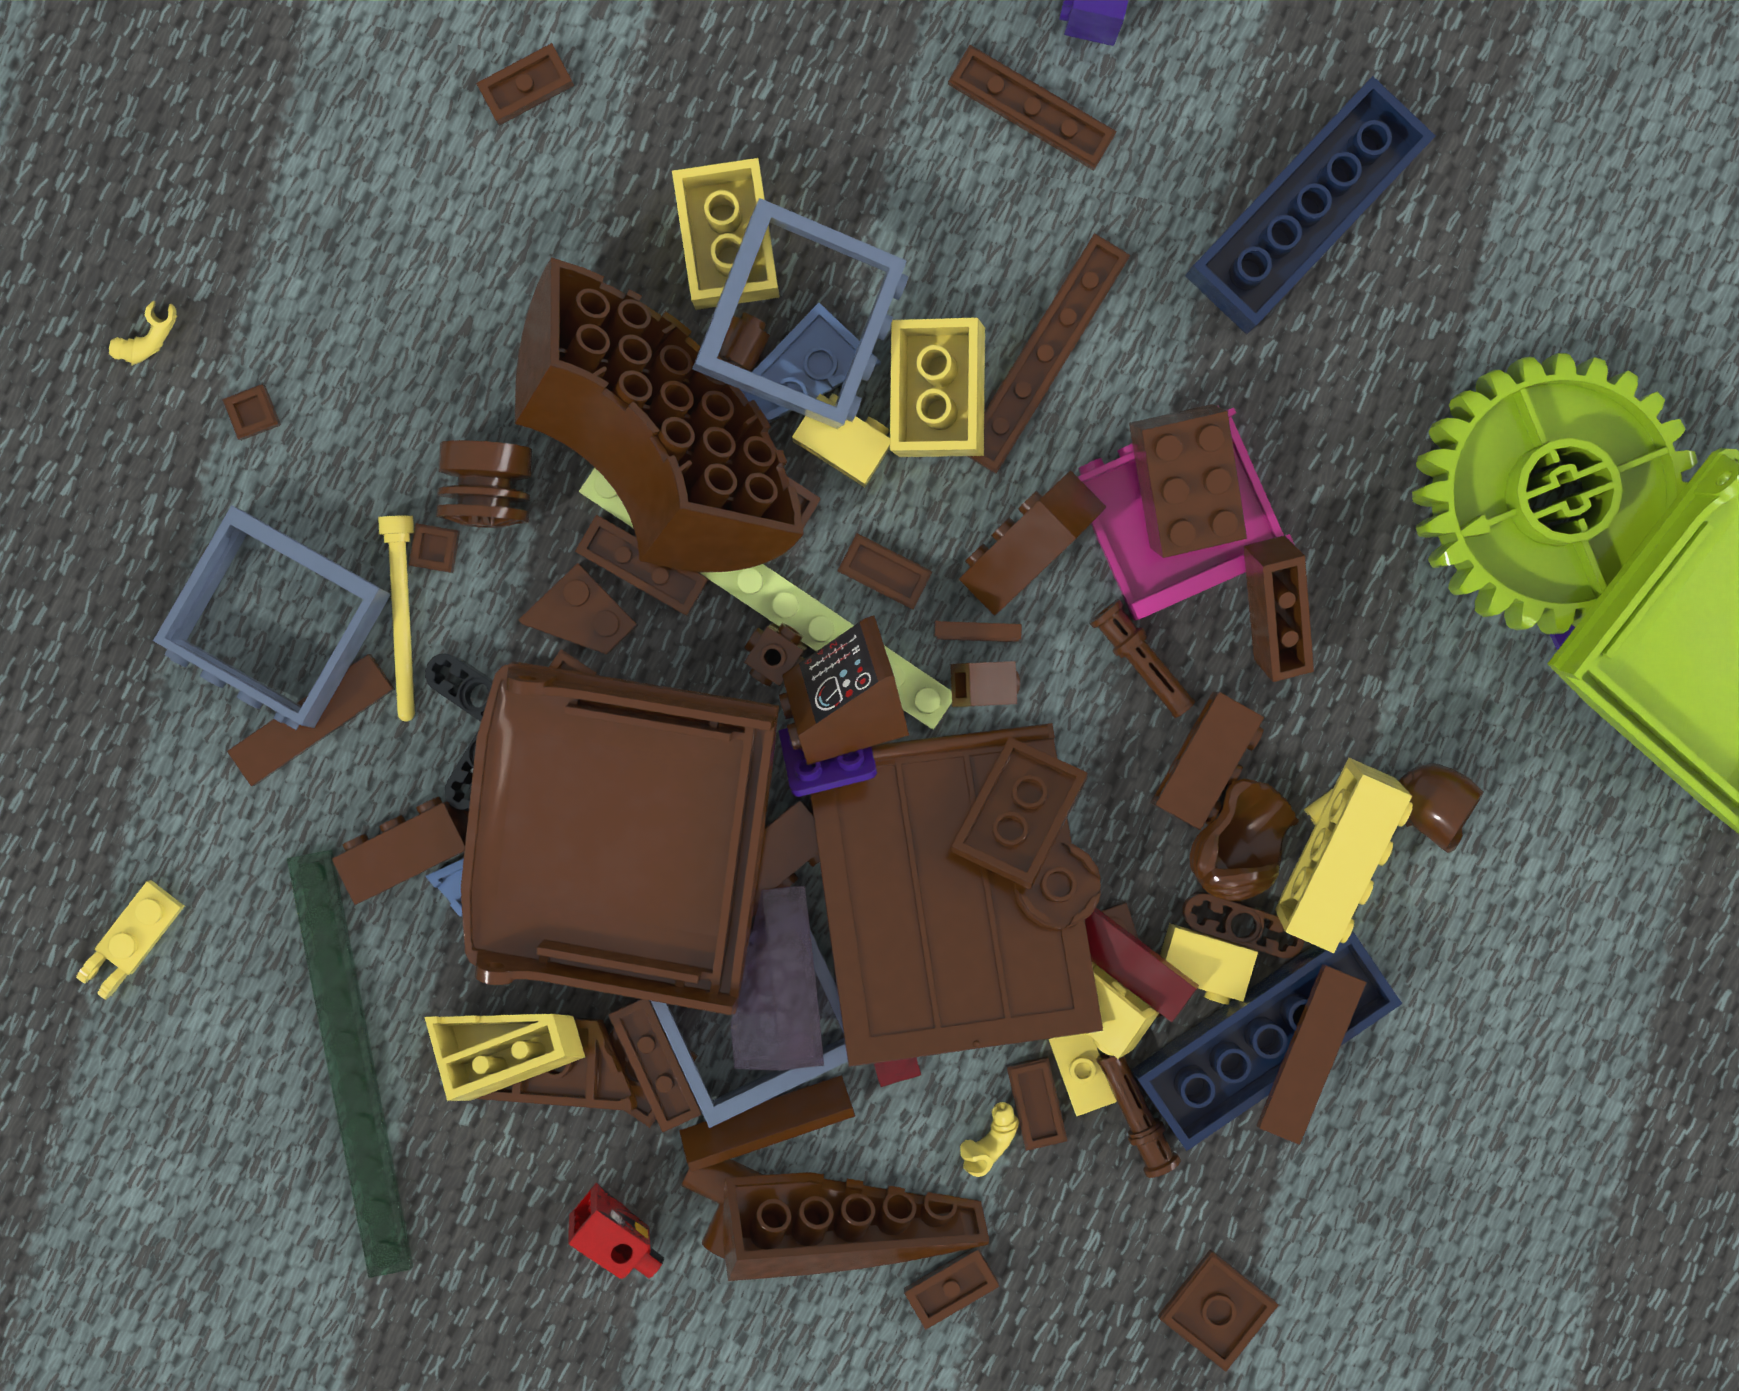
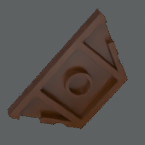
(587, 1083)

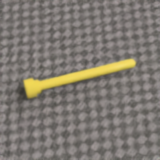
(396, 533)

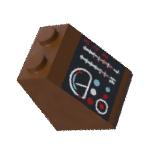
(843, 696)

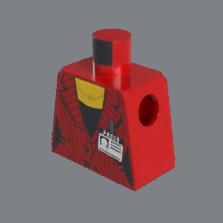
(612, 1235)

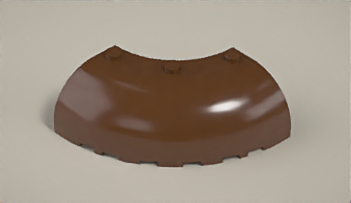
(668, 439)

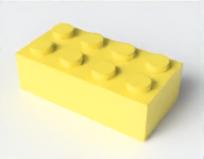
(1343, 855)

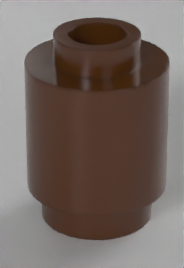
(744, 342)

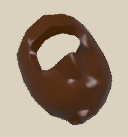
(1440, 802)

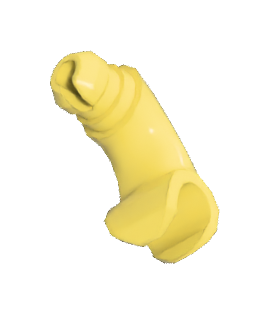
(141, 348)
(982, 1154)

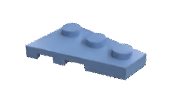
(808, 359)

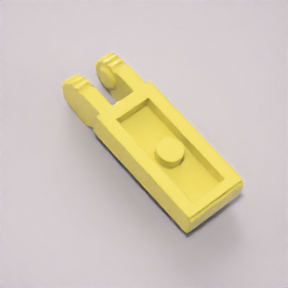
(132, 936)

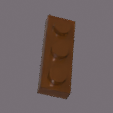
(619, 554)
(655, 1064)

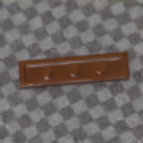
(1031, 107)
(279, 744)
(1311, 1054)
(767, 1123)

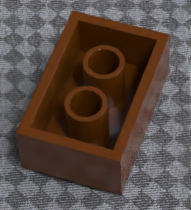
(1188, 480)

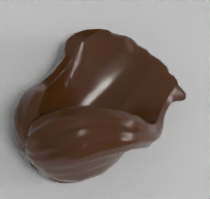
(1243, 846)

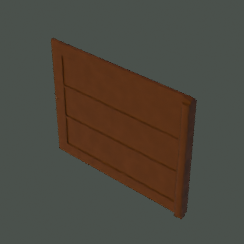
(926, 940)

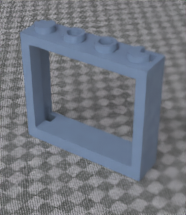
(876, 326)
(204, 582)
(767, 1086)

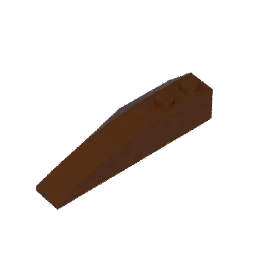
(826, 1226)

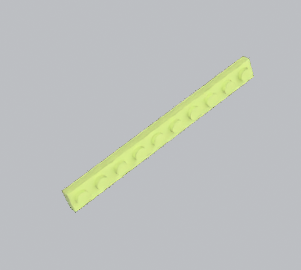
(787, 604)

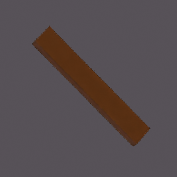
(1049, 348)

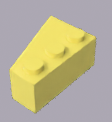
(497, 1051)

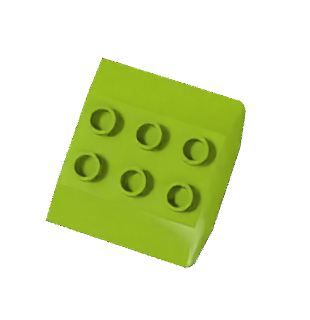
(1665, 642)

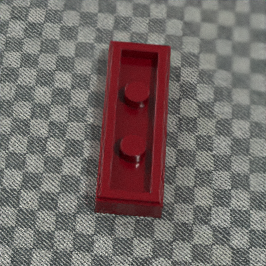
(1137, 966)

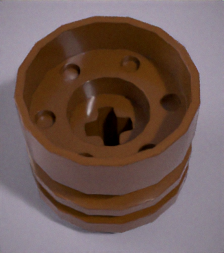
(484, 482)

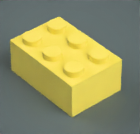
(713, 218)
(937, 387)

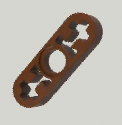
(1209, 925)

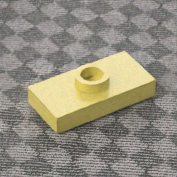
(1081, 1073)

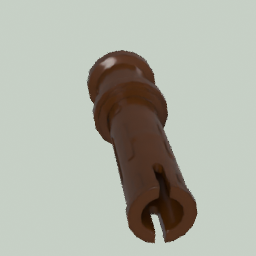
(1131, 643)
(1144, 1130)

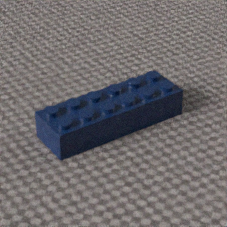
(1309, 205)
(1238, 1050)

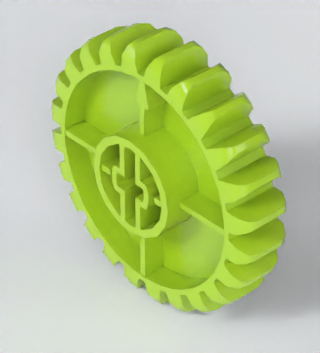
(1484, 486)

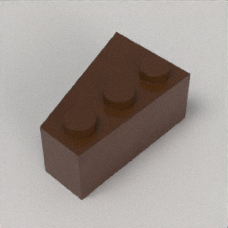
(1031, 543)

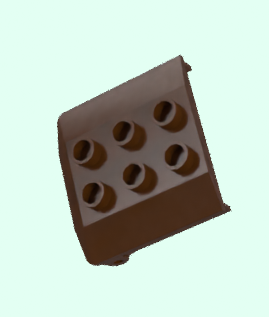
(615, 836)

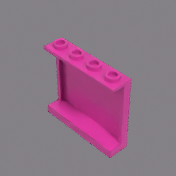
(1142, 574)

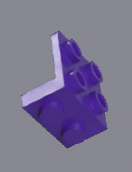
(826, 774)

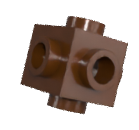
(781, 638)

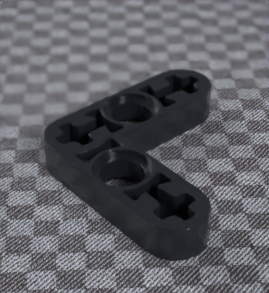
(461, 697)

